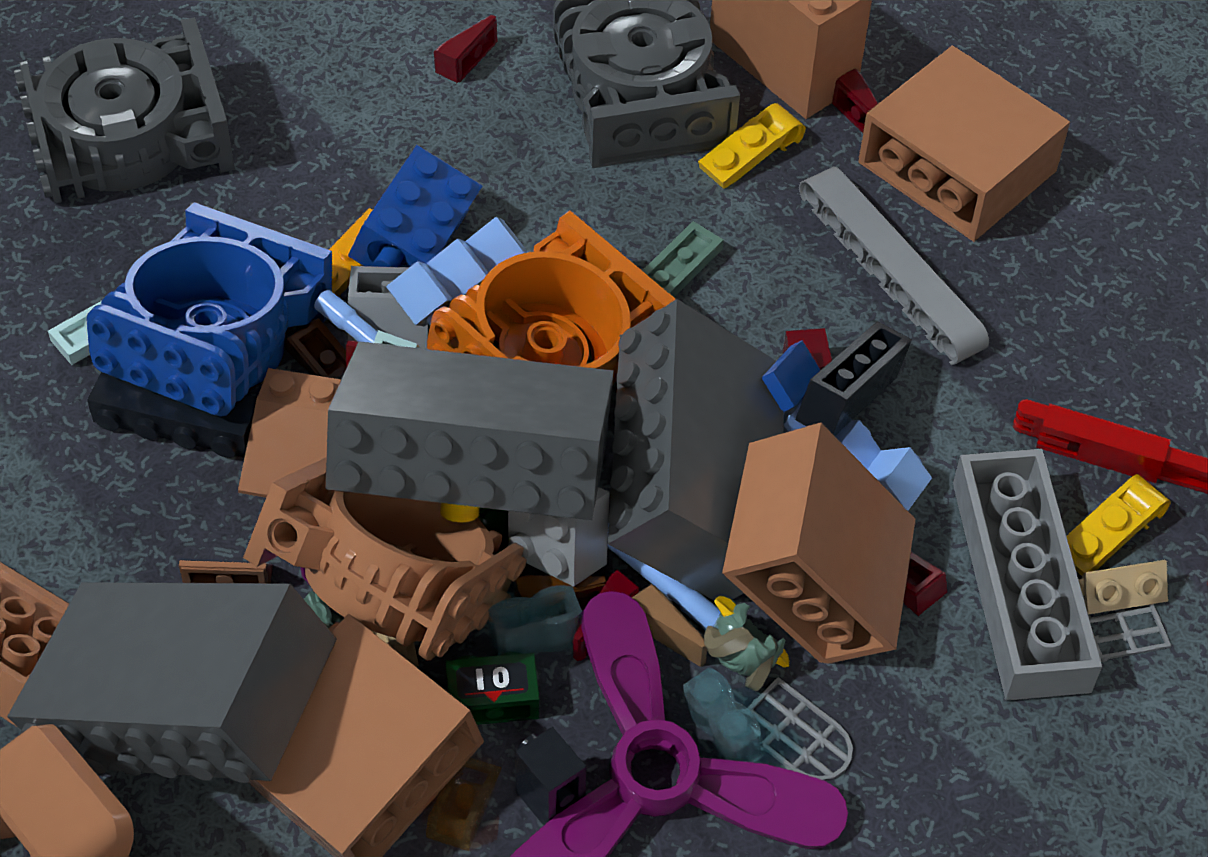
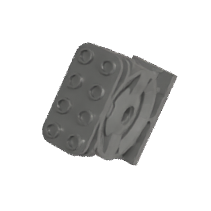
(632, 80)
(111, 93)

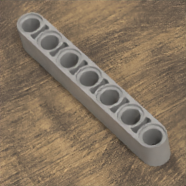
(896, 264)

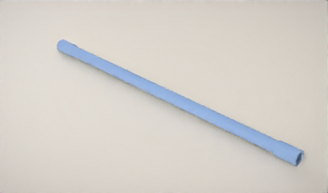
(690, 601)

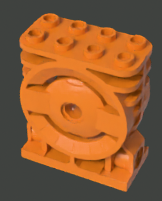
(552, 303)

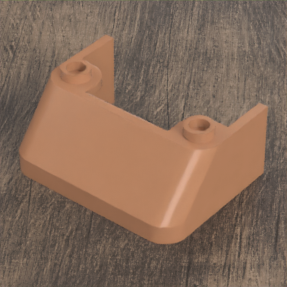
(58, 800)

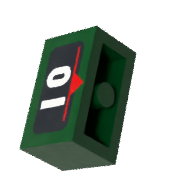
(495, 686)

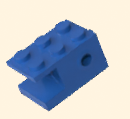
(415, 213)

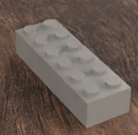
(1026, 575)

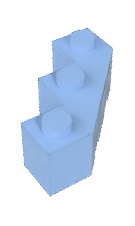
(453, 271)
(895, 469)

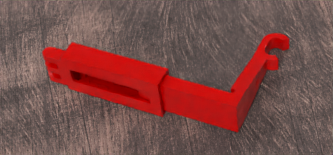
(1110, 445)

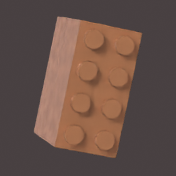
(793, 44)
(963, 142)
(820, 545)
(369, 747)

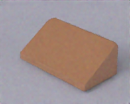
(224, 572)

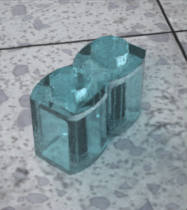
(535, 623)
(721, 717)

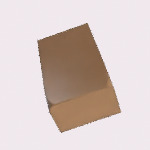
(670, 626)

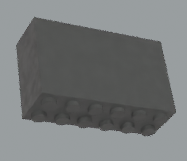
(469, 430)
(681, 443)
(178, 677)

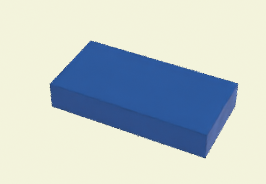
(791, 375)

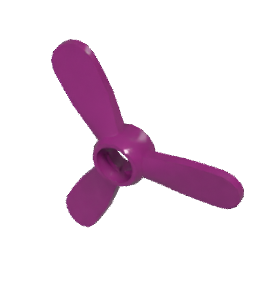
(746, 794)

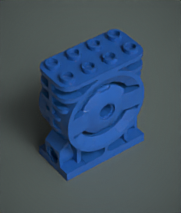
(208, 310)

